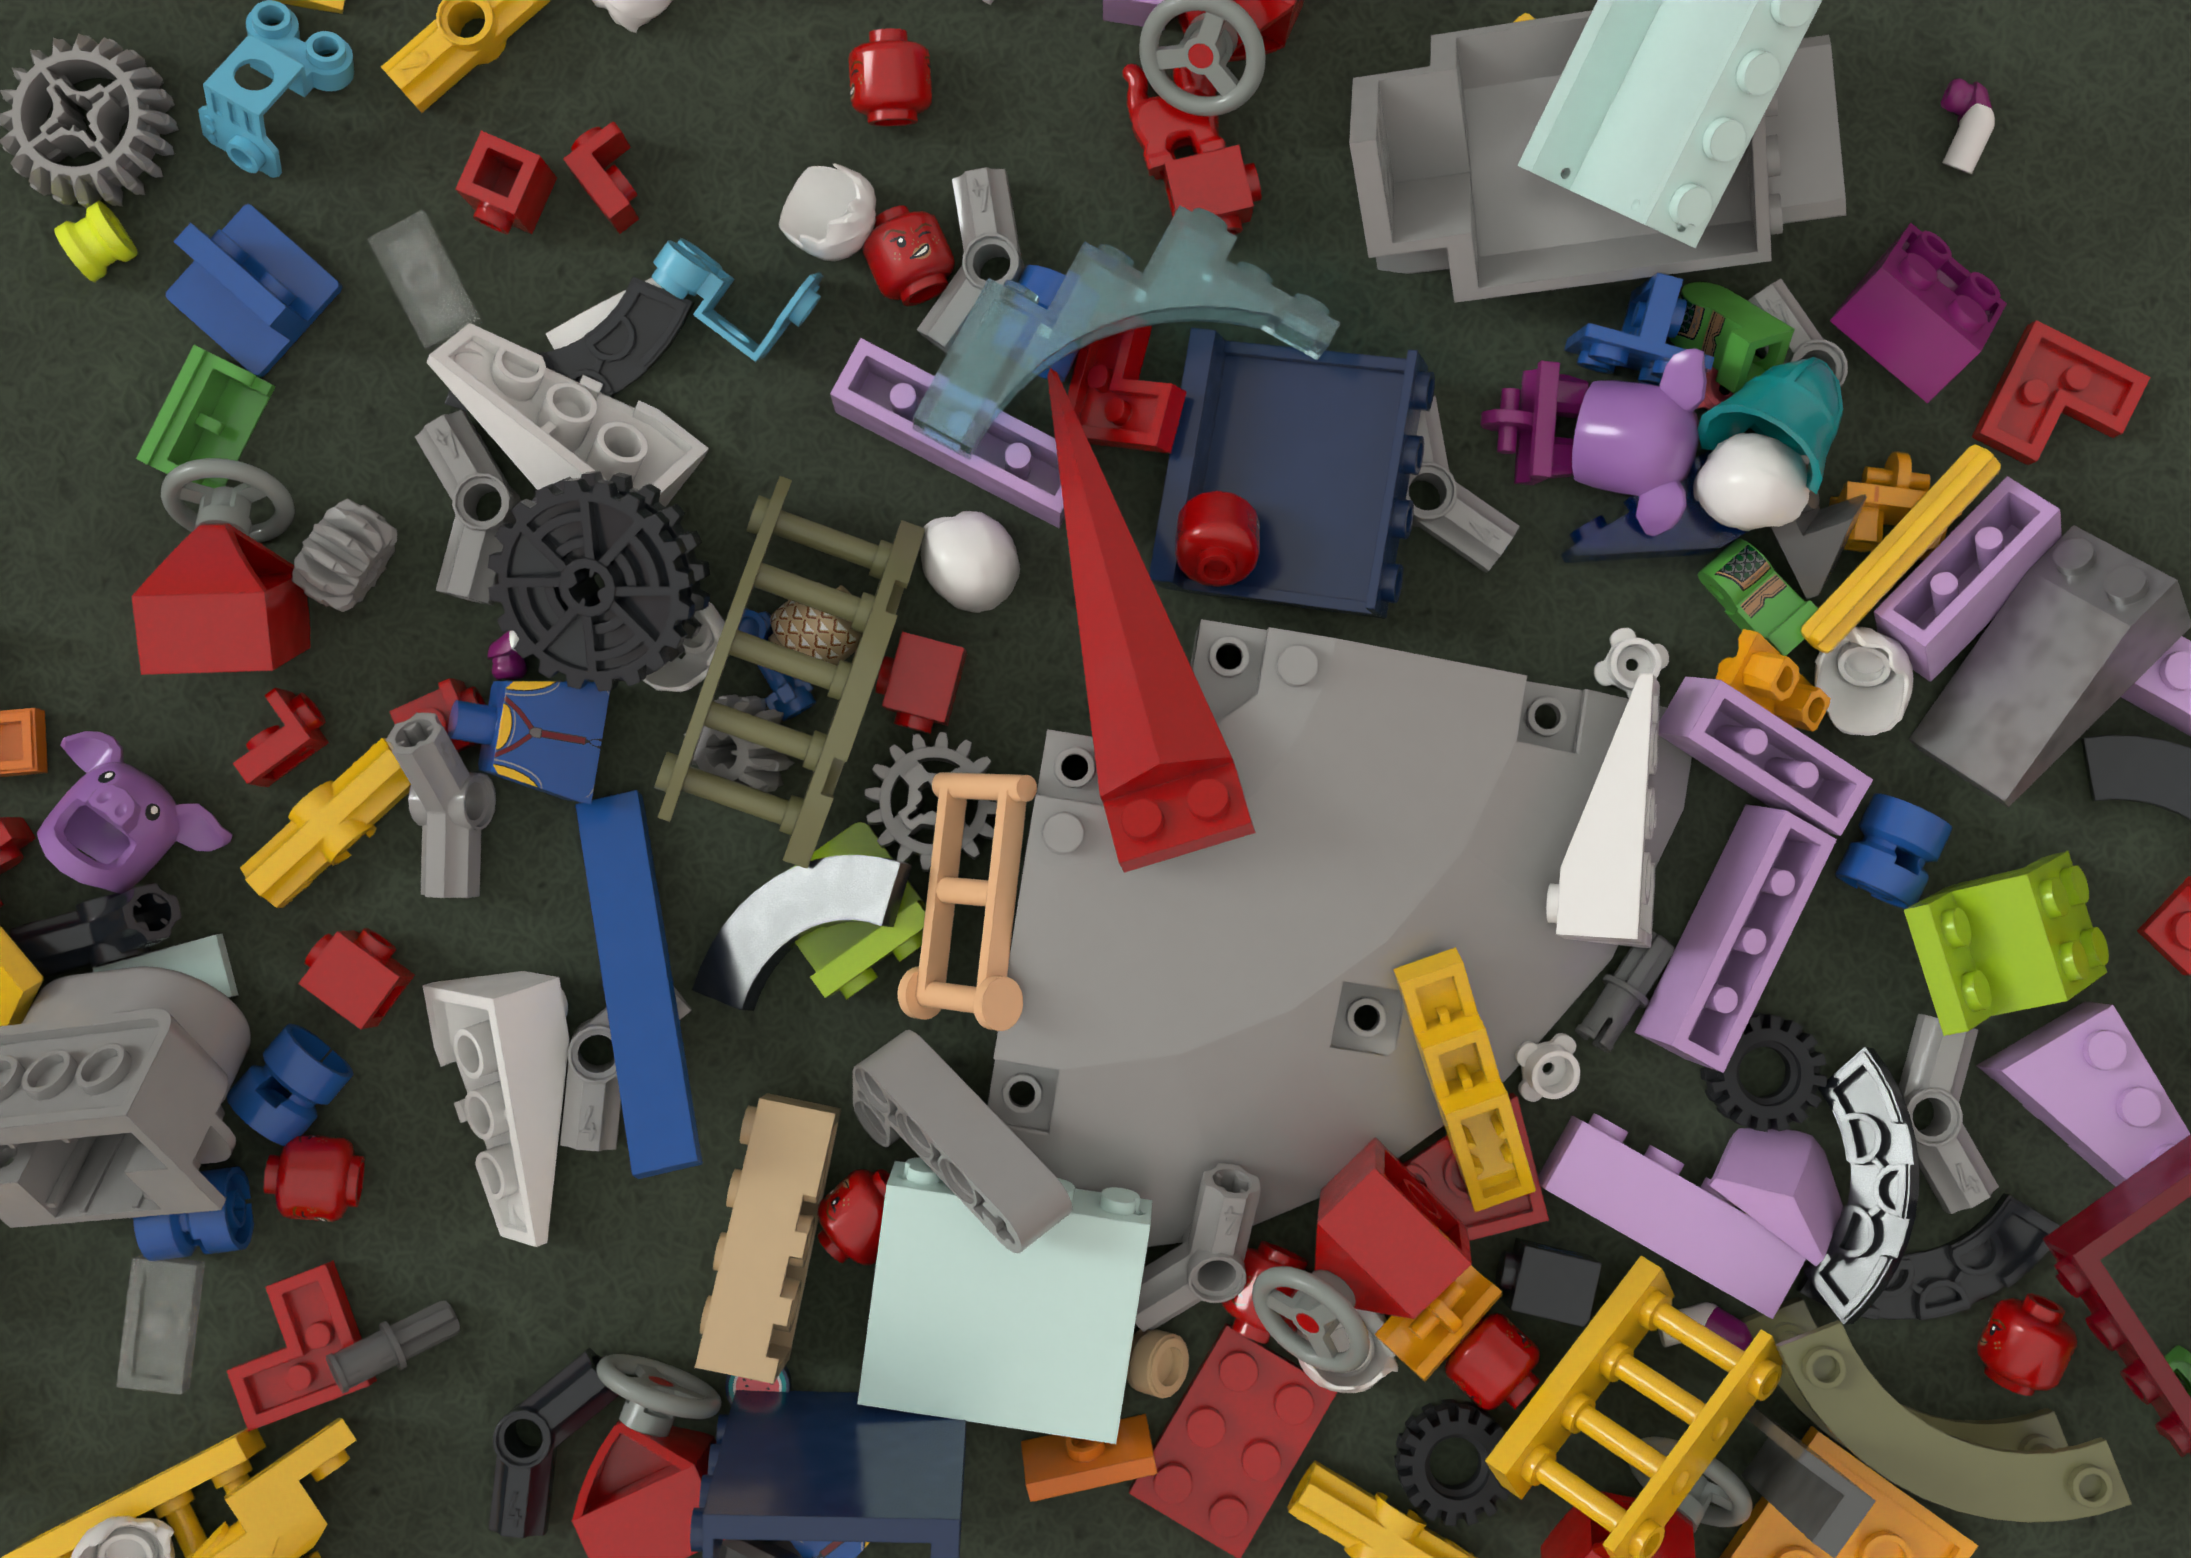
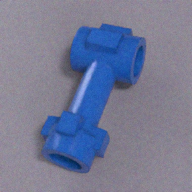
(789, 694)

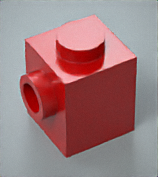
(1215, 183)
(505, 184)
(921, 681)
(356, 975)

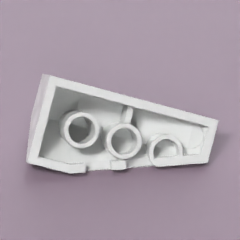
(560, 425)
(1606, 874)
(513, 1060)

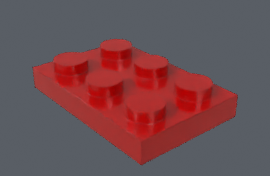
(1233, 1441)

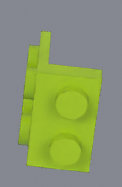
(849, 950)

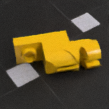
(274, 1508)

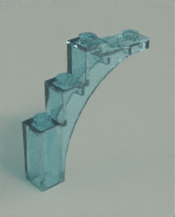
(1186, 280)

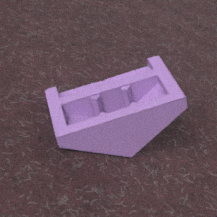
(1782, 1185)

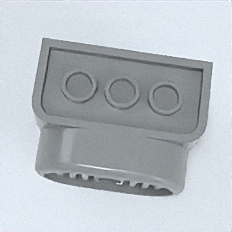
(117, 1097)

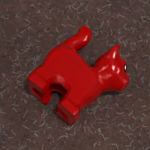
(1164, 128)

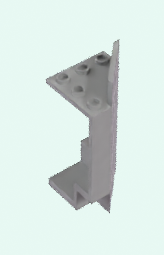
(1445, 188)

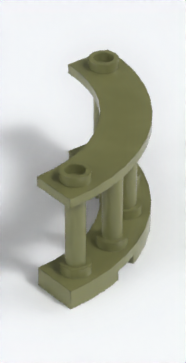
(846, 682)
(1977, 1467)

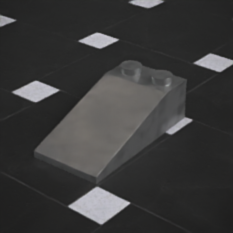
(2052, 663)

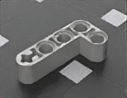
(917, 1097)

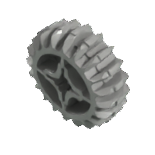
(43, 143)

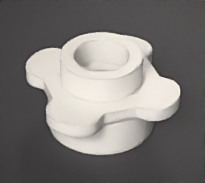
(1626, 646)
(1562, 1077)

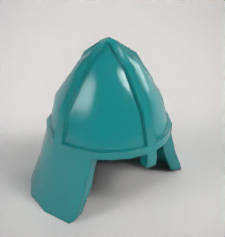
(1787, 402)

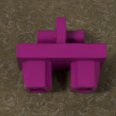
(1542, 399)

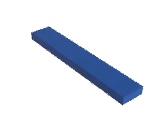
(638, 986)

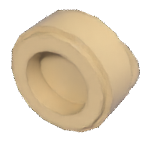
(1157, 1363)

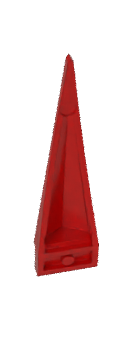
(1154, 738)

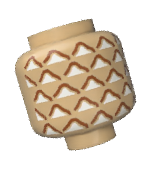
(814, 632)

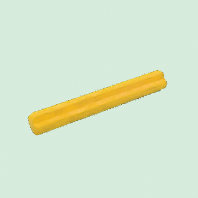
(1900, 548)

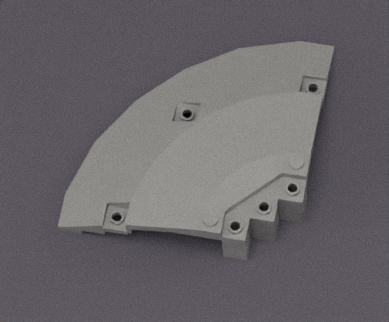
(1219, 990)

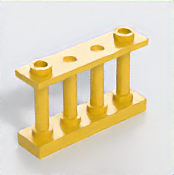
(1606, 1355)
(166, 1493)

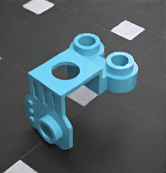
(235, 114)
(687, 269)

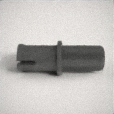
(1625, 993)
(393, 1345)

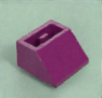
(1921, 312)

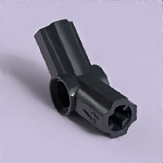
(99, 930)
(527, 1472)

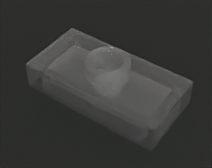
(425, 279)
(160, 1325)

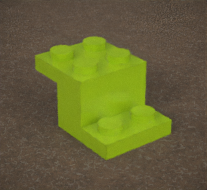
(2007, 942)

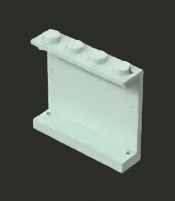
(1665, 104)
(999, 1332)

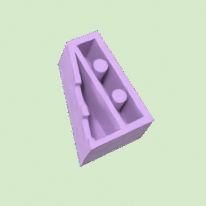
(2092, 1090)

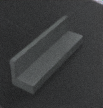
(1805, 1487)

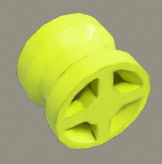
(95, 241)

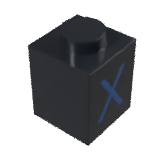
(1548, 1281)

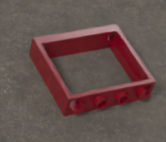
(2095, 1234)

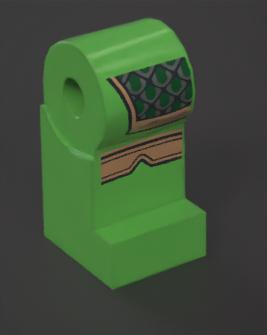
(1731, 332)
(1757, 595)

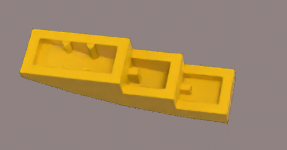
(1465, 1079)

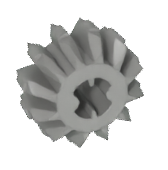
(344, 555)
(739, 758)

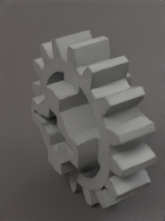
(916, 780)

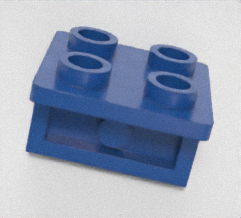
(251, 288)
(1650, 318)

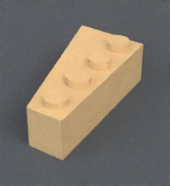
(769, 1238)

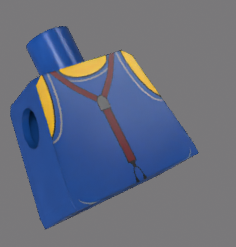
(537, 735)

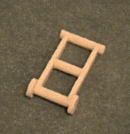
(923, 989)

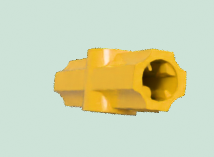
(442, 58)
(327, 825)
(1365, 1521)

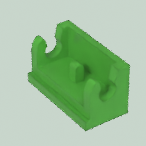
(206, 415)

